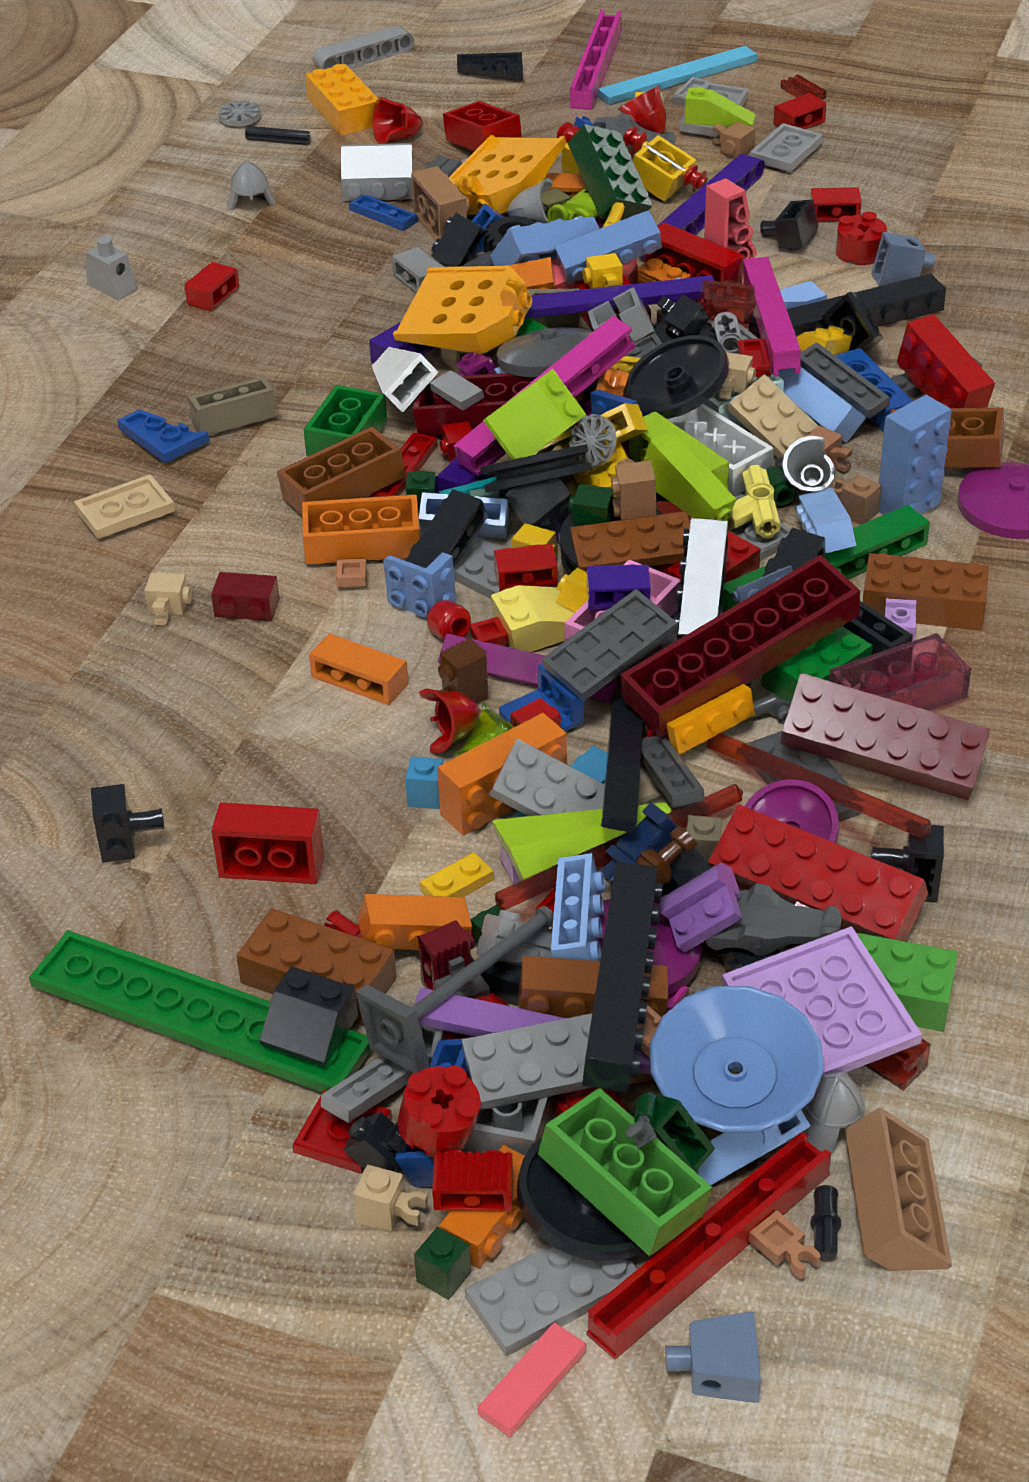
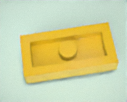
(458, 878)

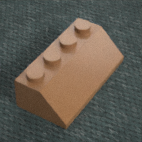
(896, 1194)

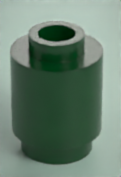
(782, 487)

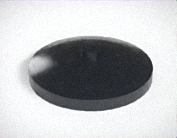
(678, 376)
(566, 1216)

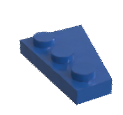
(159, 437)

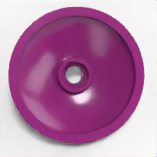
(798, 805)

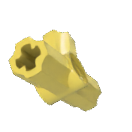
(757, 504)

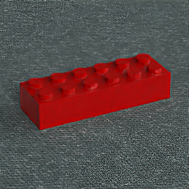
(820, 874)

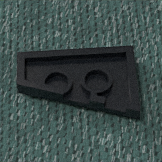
(492, 64)

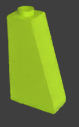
(686, 480)

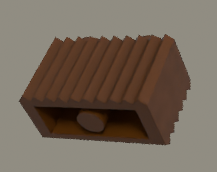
(465, 670)

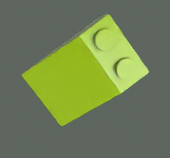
(534, 416)

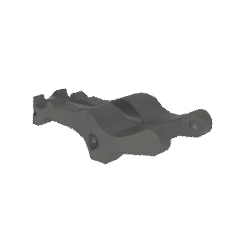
(624, 122)
(774, 923)

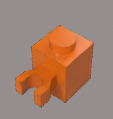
(612, 382)

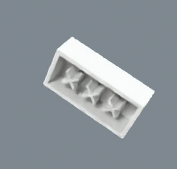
(728, 441)

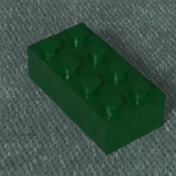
(608, 171)

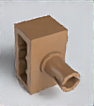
(634, 490)

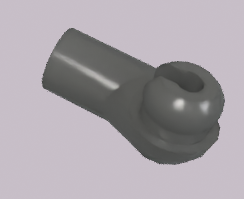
(772, 705)

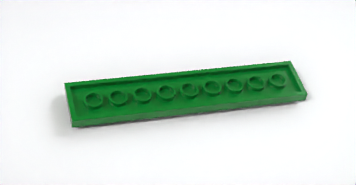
(183, 1008)

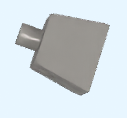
(109, 270)

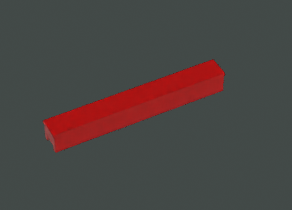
(705, 1246)

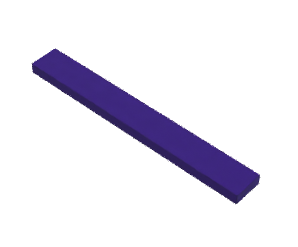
(587, 299)

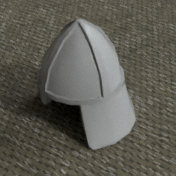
(249, 181)
(529, 202)
(807, 464)
(833, 1107)

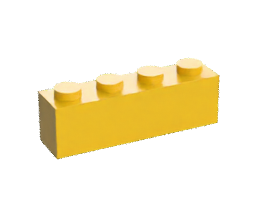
(625, 418)

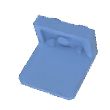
(419, 587)

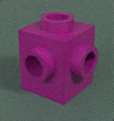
(475, 365)

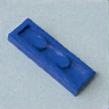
(383, 212)

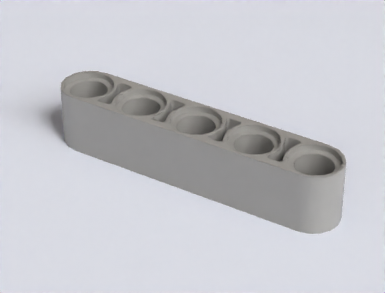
(365, 48)

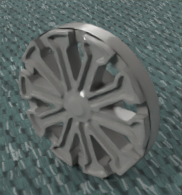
(239, 113)
(595, 439)

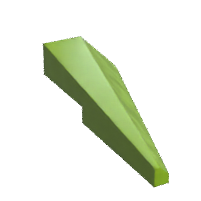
(539, 840)

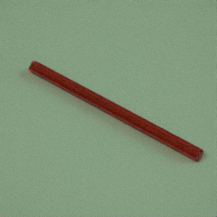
(837, 791)
(546, 879)

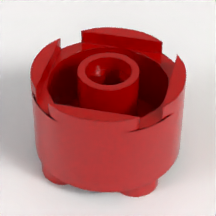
(859, 238)
(438, 1109)

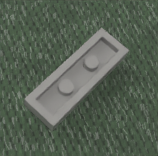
(365, 1089)

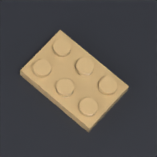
(771, 415)
(124, 506)

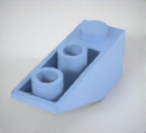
(740, 1148)

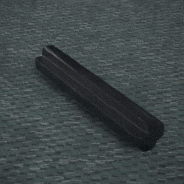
(277, 135)

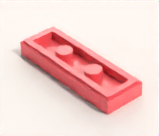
(531, 1379)

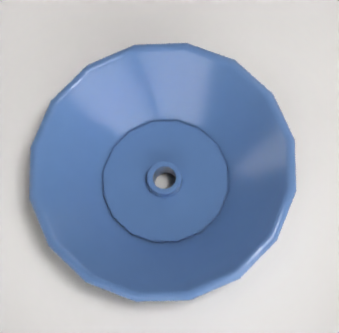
(743, 1033)

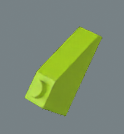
(710, 108)

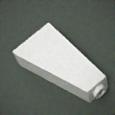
(402, 375)

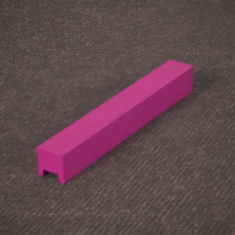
(595, 61)
(772, 316)
(576, 370)

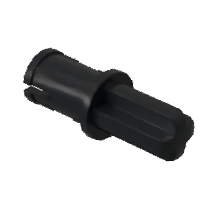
(825, 1221)

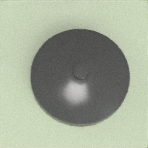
(538, 350)

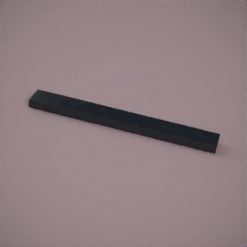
(622, 768)

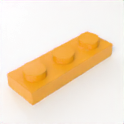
(711, 719)

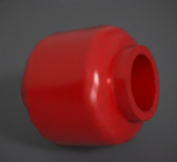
(448, 618)

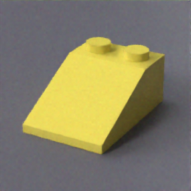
(531, 616)

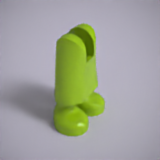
(577, 206)

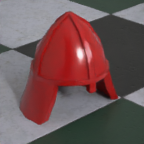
(647, 110)
(394, 121)
(454, 715)

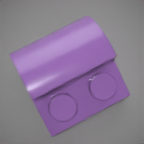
(702, 906)

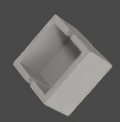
(631, 313)

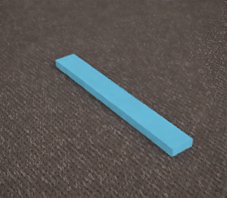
(678, 74)

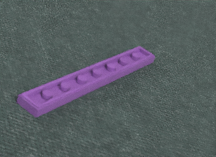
(482, 1017)

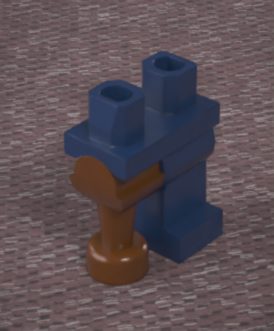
(653, 844)

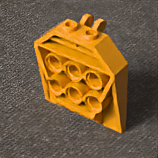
(504, 169)
(466, 308)

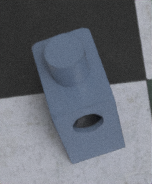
(900, 259)
(720, 1358)

